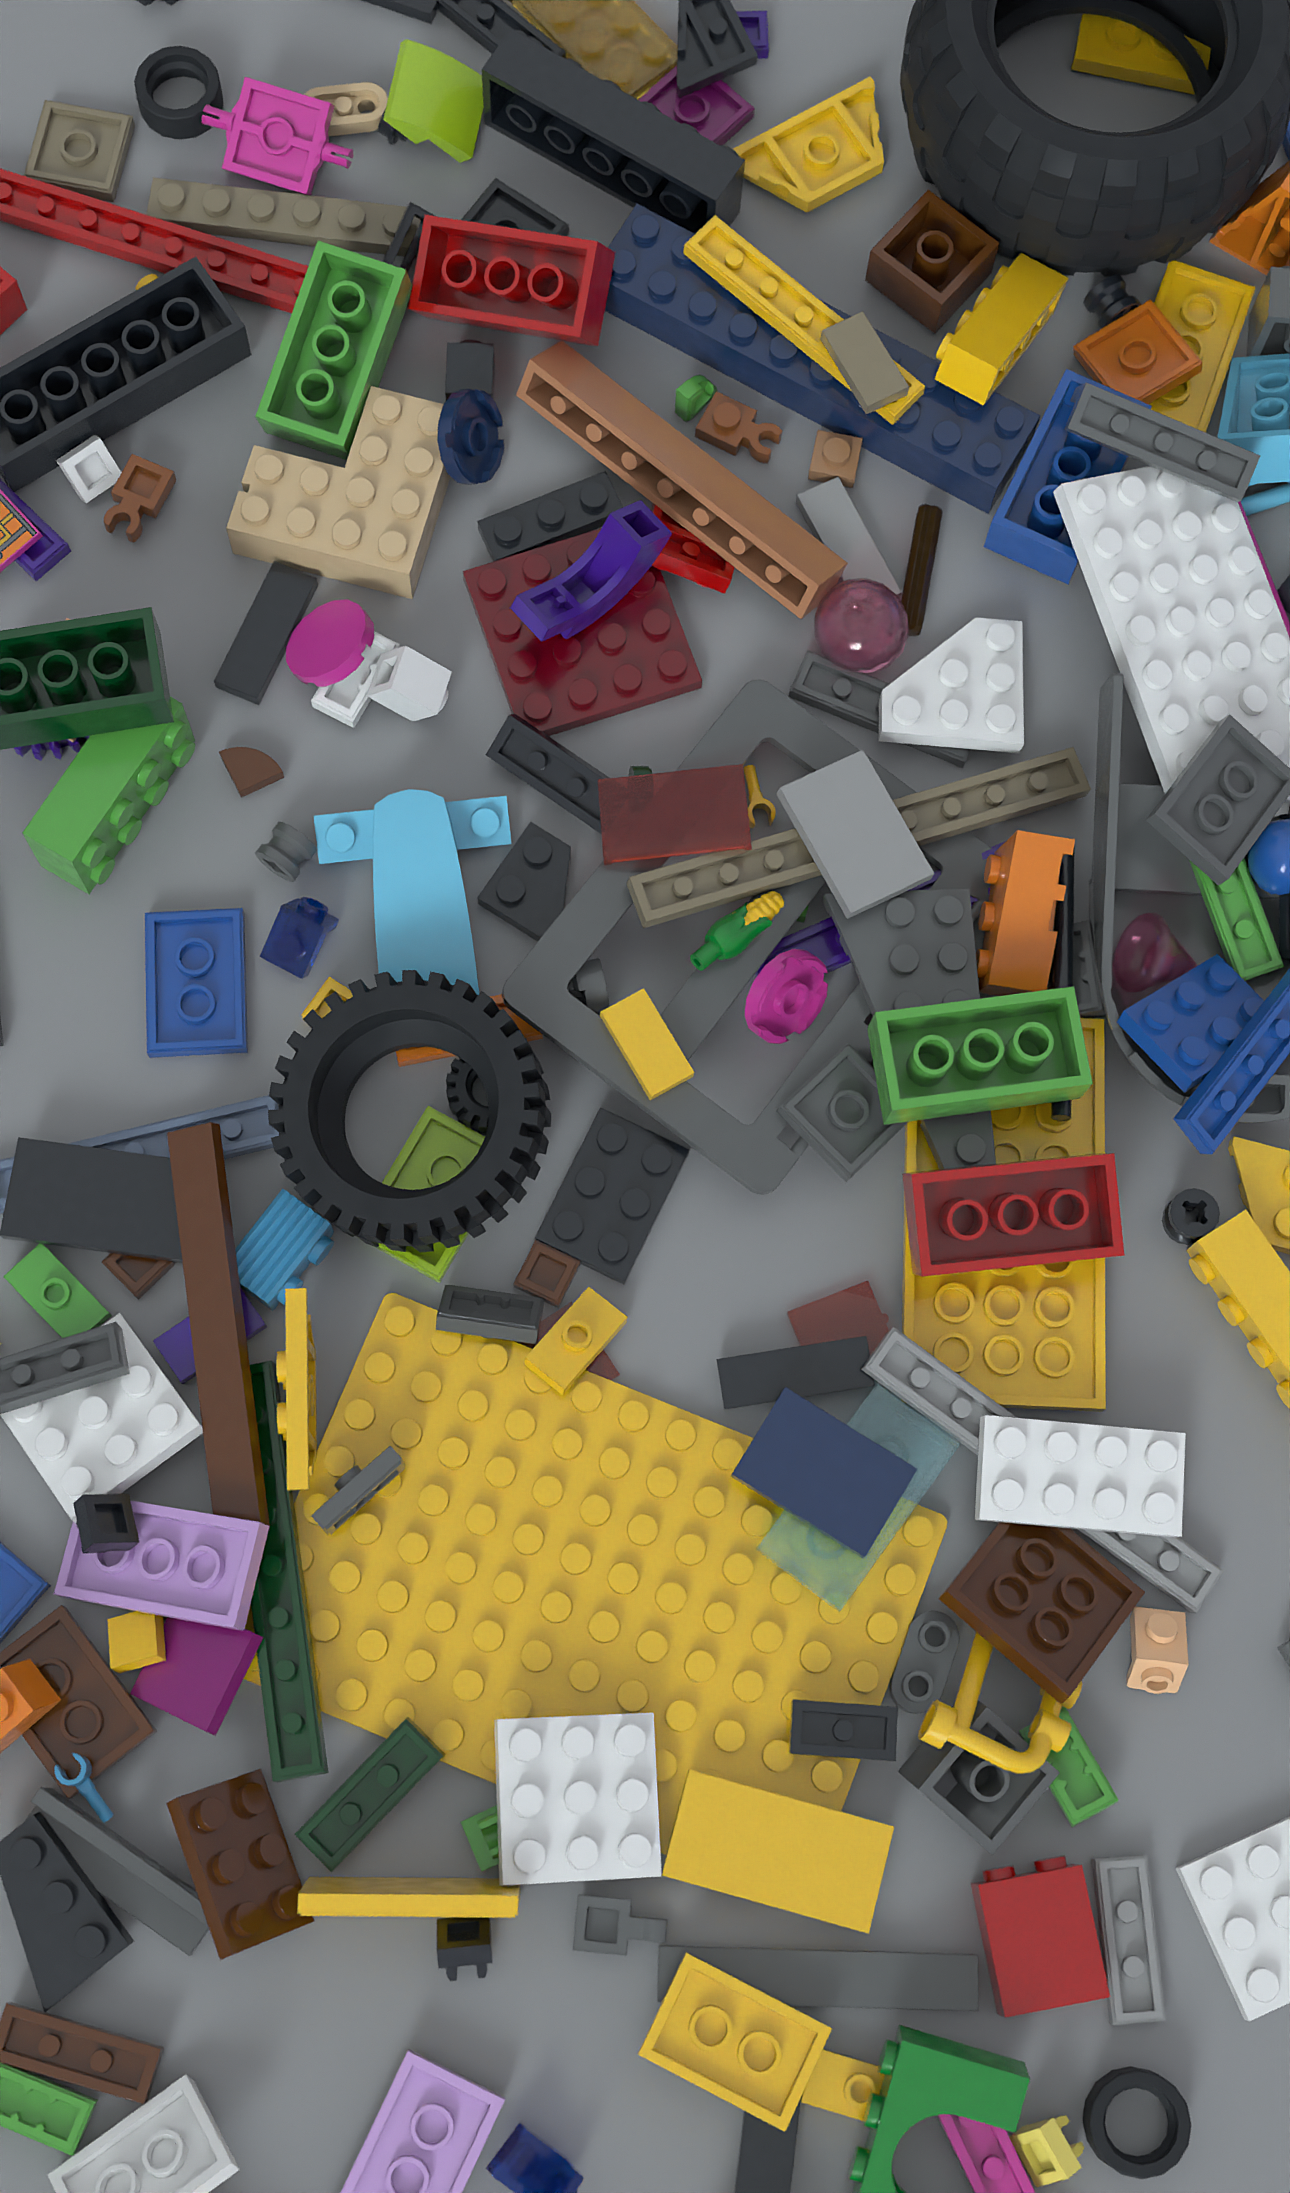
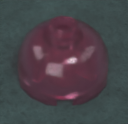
(861, 625)

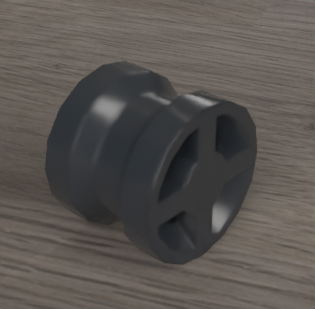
(1110, 300)
(1183, 1224)

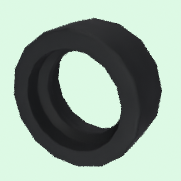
(172, 63)
(1177, 2112)

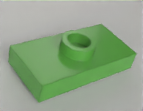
(56, 1293)
(1081, 1785)
(43, 2109)

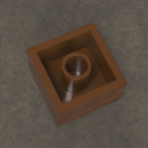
(931, 261)

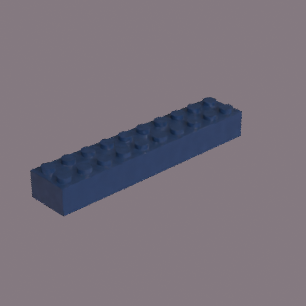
(939, 438)

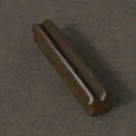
(921, 565)

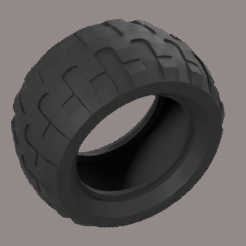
(1083, 193)

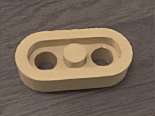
(349, 103)

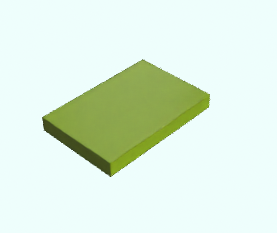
(431, 1156)

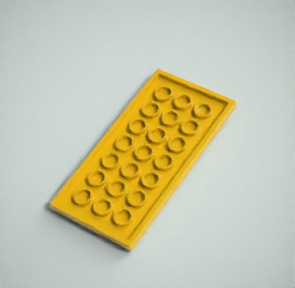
(1023, 1330)

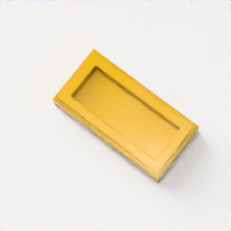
(647, 1044)

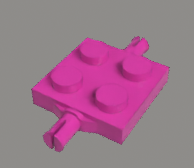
(277, 136)

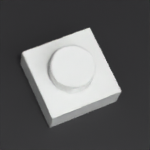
(89, 468)

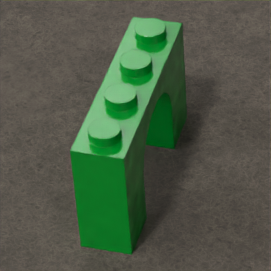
(929, 2079)

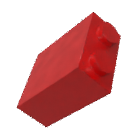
(1039, 1937)

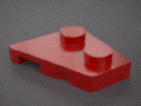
(691, 557)

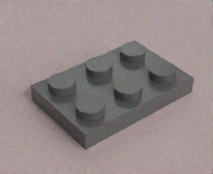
(1222, 800)

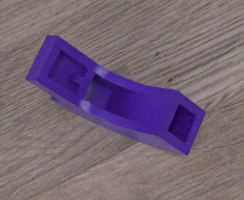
(599, 578)

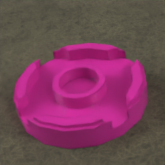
(329, 643)
(786, 996)

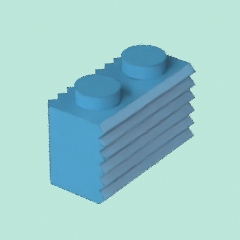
(281, 1248)

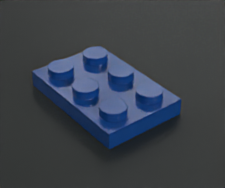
(1192, 1020)

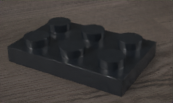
(612, 1195)

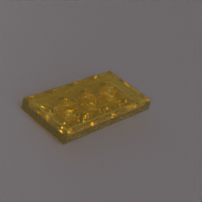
(607, 39)

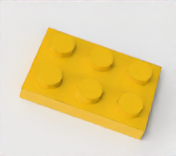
(735, 2041)

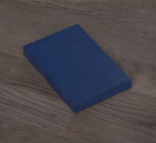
(824, 1472)

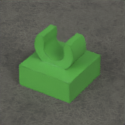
(483, 1837)

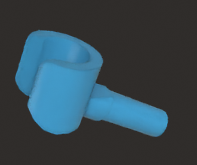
(85, 1787)

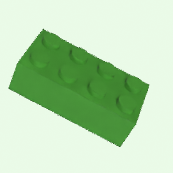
(334, 349)
(105, 796)
(979, 1055)

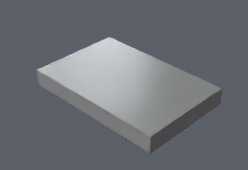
(855, 834)

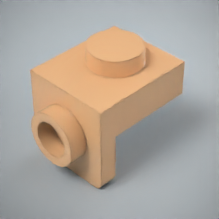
(1157, 1650)

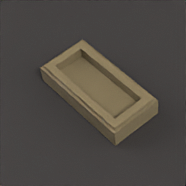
(864, 362)

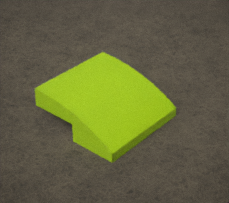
(435, 100)

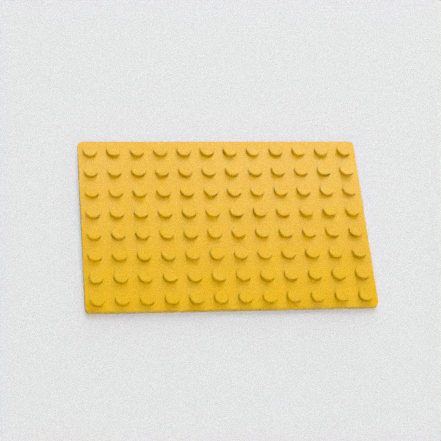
(574, 1569)

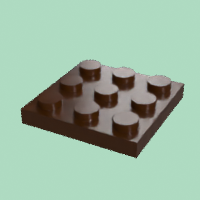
(1043, 1601)

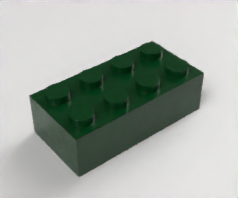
(82, 678)

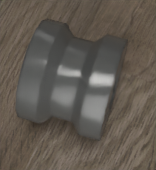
(286, 851)

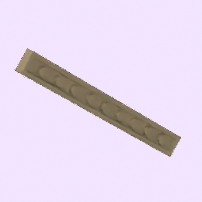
(929, 814)

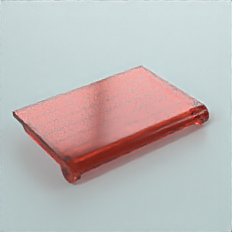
(674, 814)

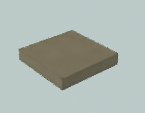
(80, 149)

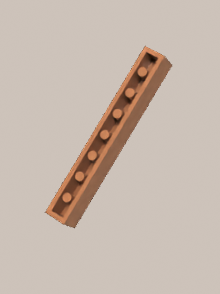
(680, 478)

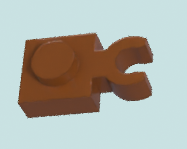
(731, 425)
(140, 491)

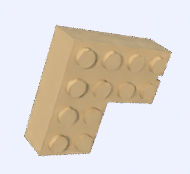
(354, 521)

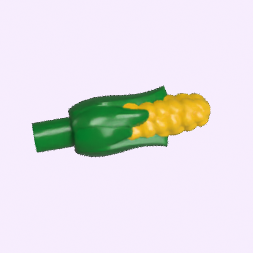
(737, 930)

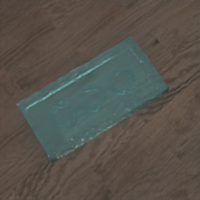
(821, 1562)

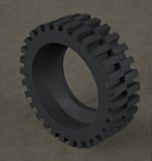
(351, 1041)

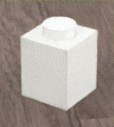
(409, 684)

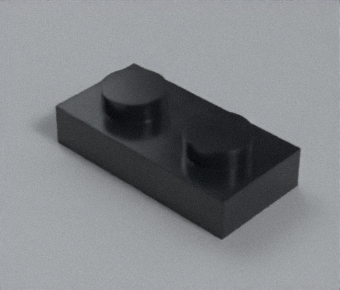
(843, 1730)

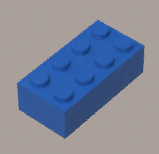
(1028, 518)

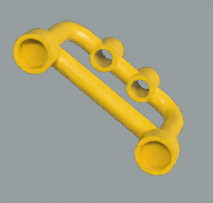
(953, 1723)

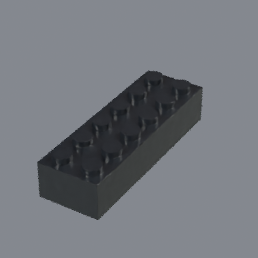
(608, 135)
(115, 369)

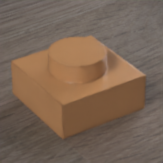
(835, 457)

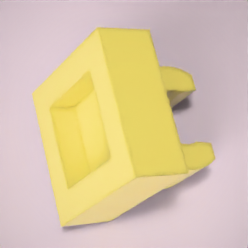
(1046, 2151)

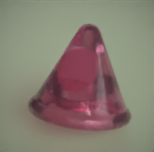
(1149, 955)

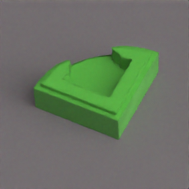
(693, 396)

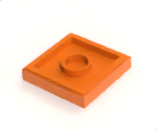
(1138, 355)

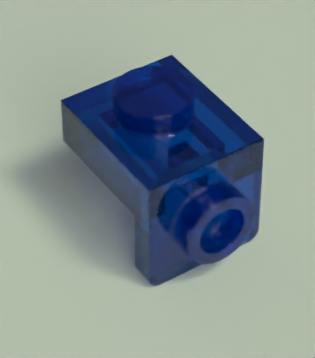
(298, 935)
(533, 2165)

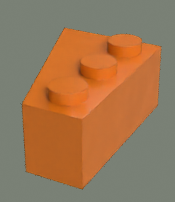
(1261, 227)

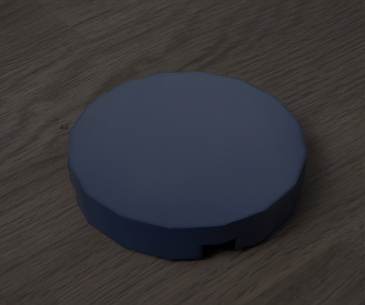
(470, 436)

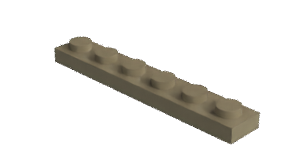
(278, 216)

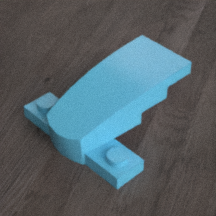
(418, 874)

